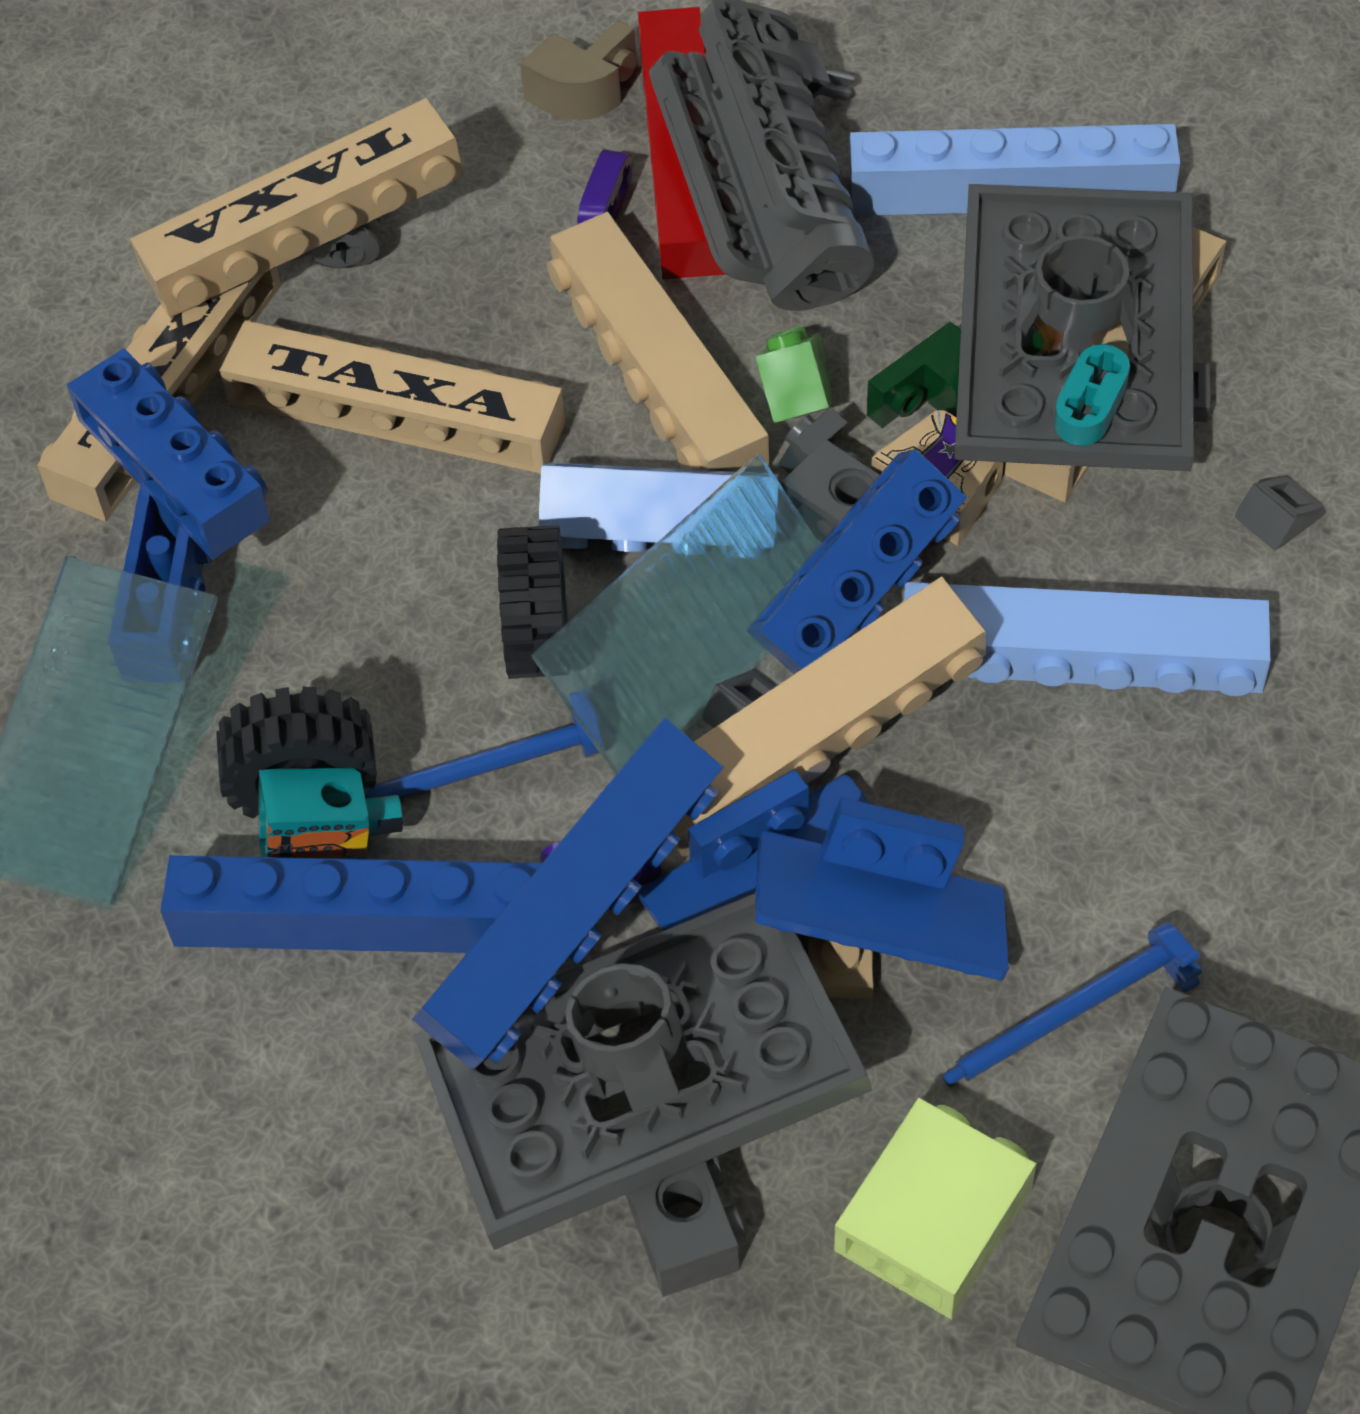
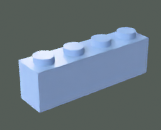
(620, 501)

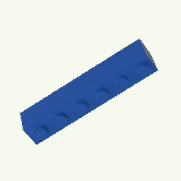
(567, 896)
(336, 902)

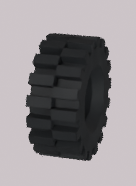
(529, 594)
(291, 734)

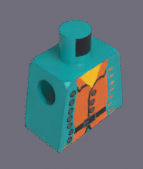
(321, 814)

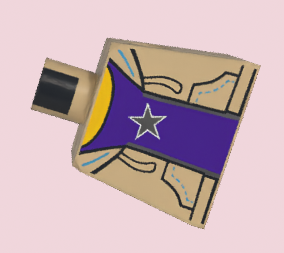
(936, 442)

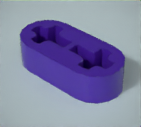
(606, 185)

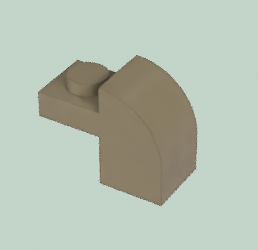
(577, 80)

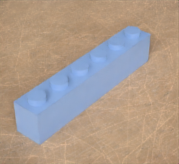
(934, 167)
(1119, 638)

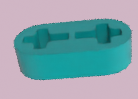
(1102, 398)

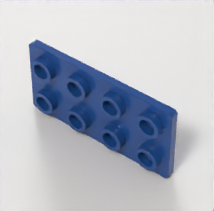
(726, 846)
(885, 889)

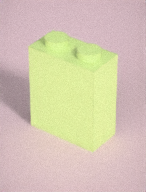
(935, 1206)

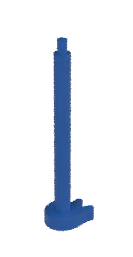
(486, 762)
(1166, 949)

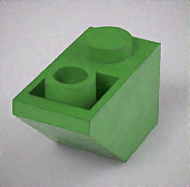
(794, 374)

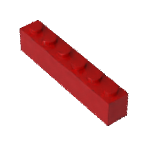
(680, 232)

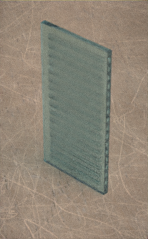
(679, 616)
(94, 726)

